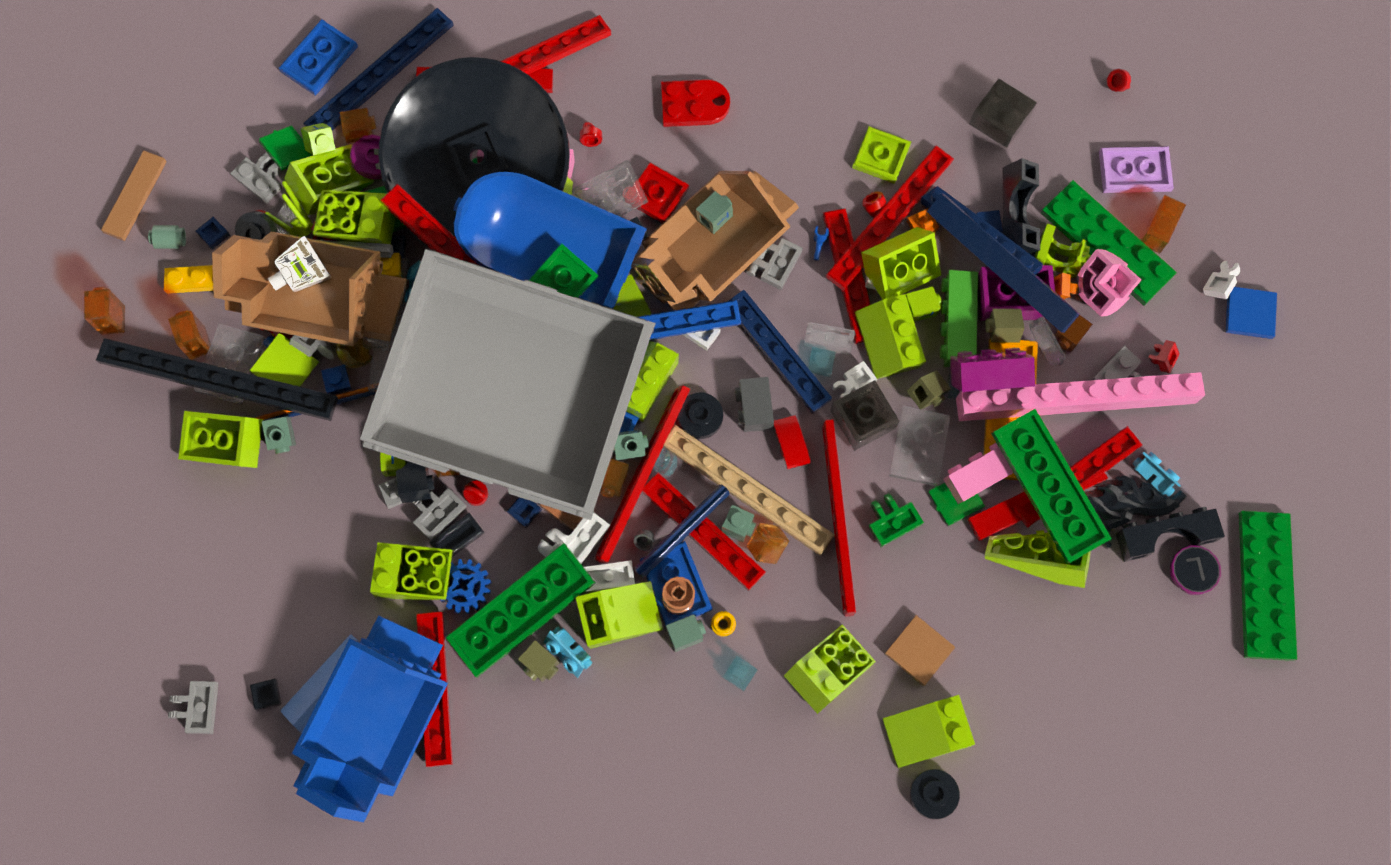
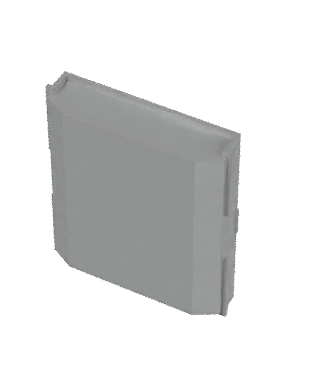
(507, 383)

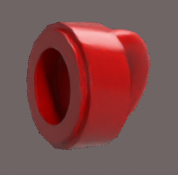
(1119, 80)
(590, 135)
(874, 202)
(476, 493)

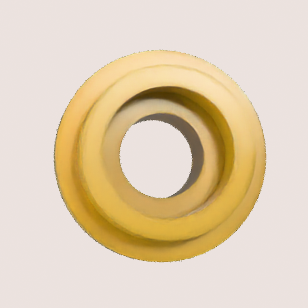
(723, 616)

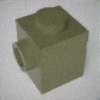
(1005, 325)
(929, 390)
(538, 662)

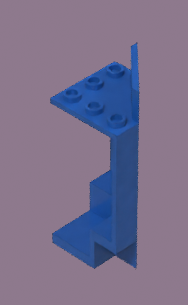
(369, 720)

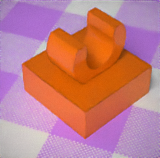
(923, 220)
(1064, 287)

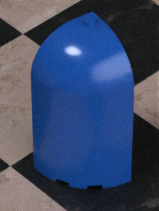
(519, 222)

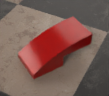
(791, 442)

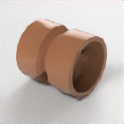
(678, 595)

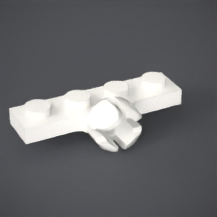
(580, 541)

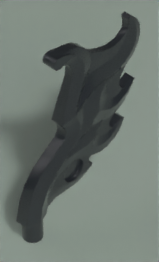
(1124, 501)

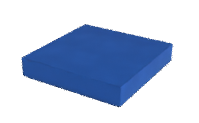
(1251, 313)

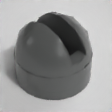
(644, 546)

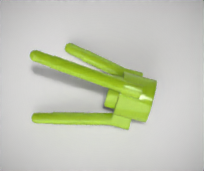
(302, 223)

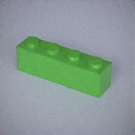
(960, 314)

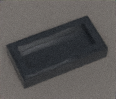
(458, 535)

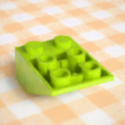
(354, 217)
(411, 572)
(618, 614)
(829, 668)

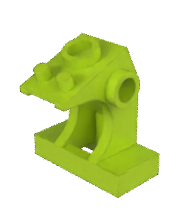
(1077, 253)

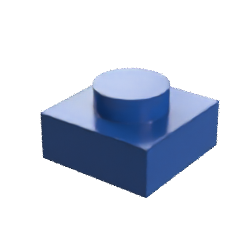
(336, 379)

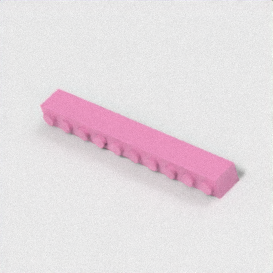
(1082, 396)

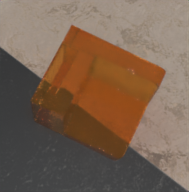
(767, 543)

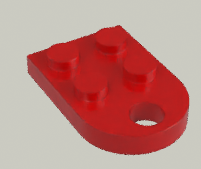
(692, 102)

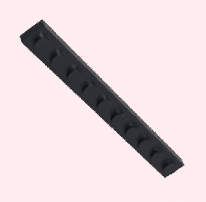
(217, 379)

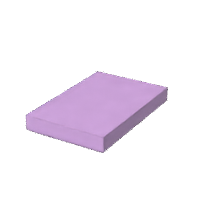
(1136, 169)

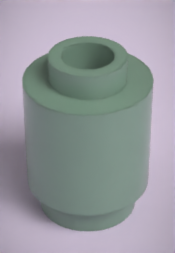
(167, 237)

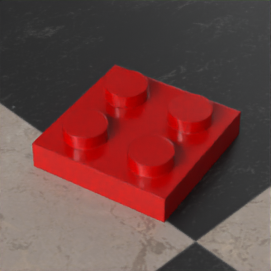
(662, 192)

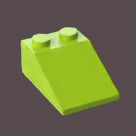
(323, 172)
(220, 439)
(928, 731)

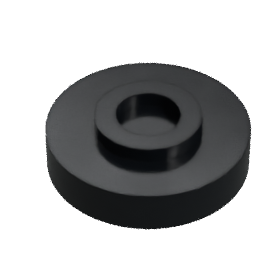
(254, 225)
(701, 415)
(934, 794)

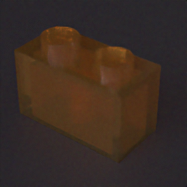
(1162, 223)
(104, 311)
(190, 334)

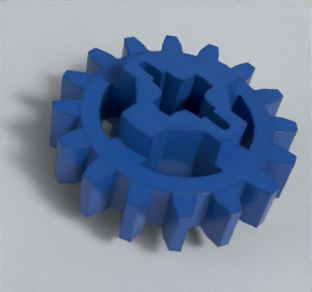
(472, 581)

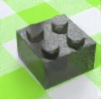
(1002, 113)
(864, 415)

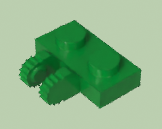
(895, 524)

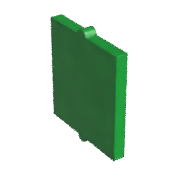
(284, 146)
(949, 508)

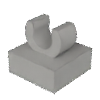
(390, 493)

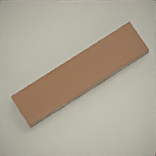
(133, 195)

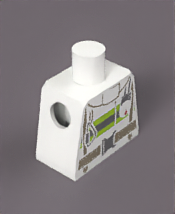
(299, 267)

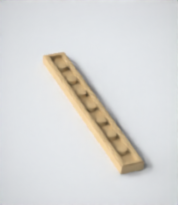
(748, 490)

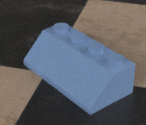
(304, 701)

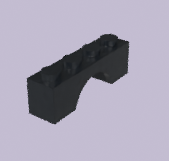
(1019, 183)
(414, 483)
(1198, 528)

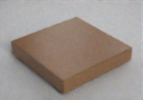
(920, 650)

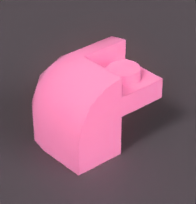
(1106, 282)

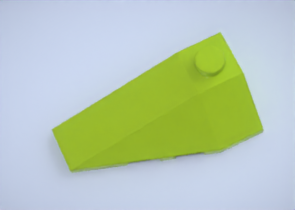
(1037, 556)

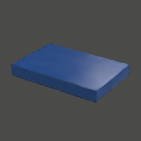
(318, 57)
(678, 564)

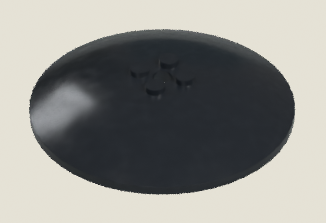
(465, 109)

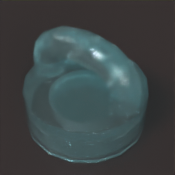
(666, 463)

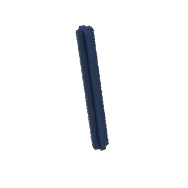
(682, 531)

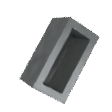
(756, 404)

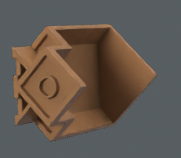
(691, 263)
(339, 310)

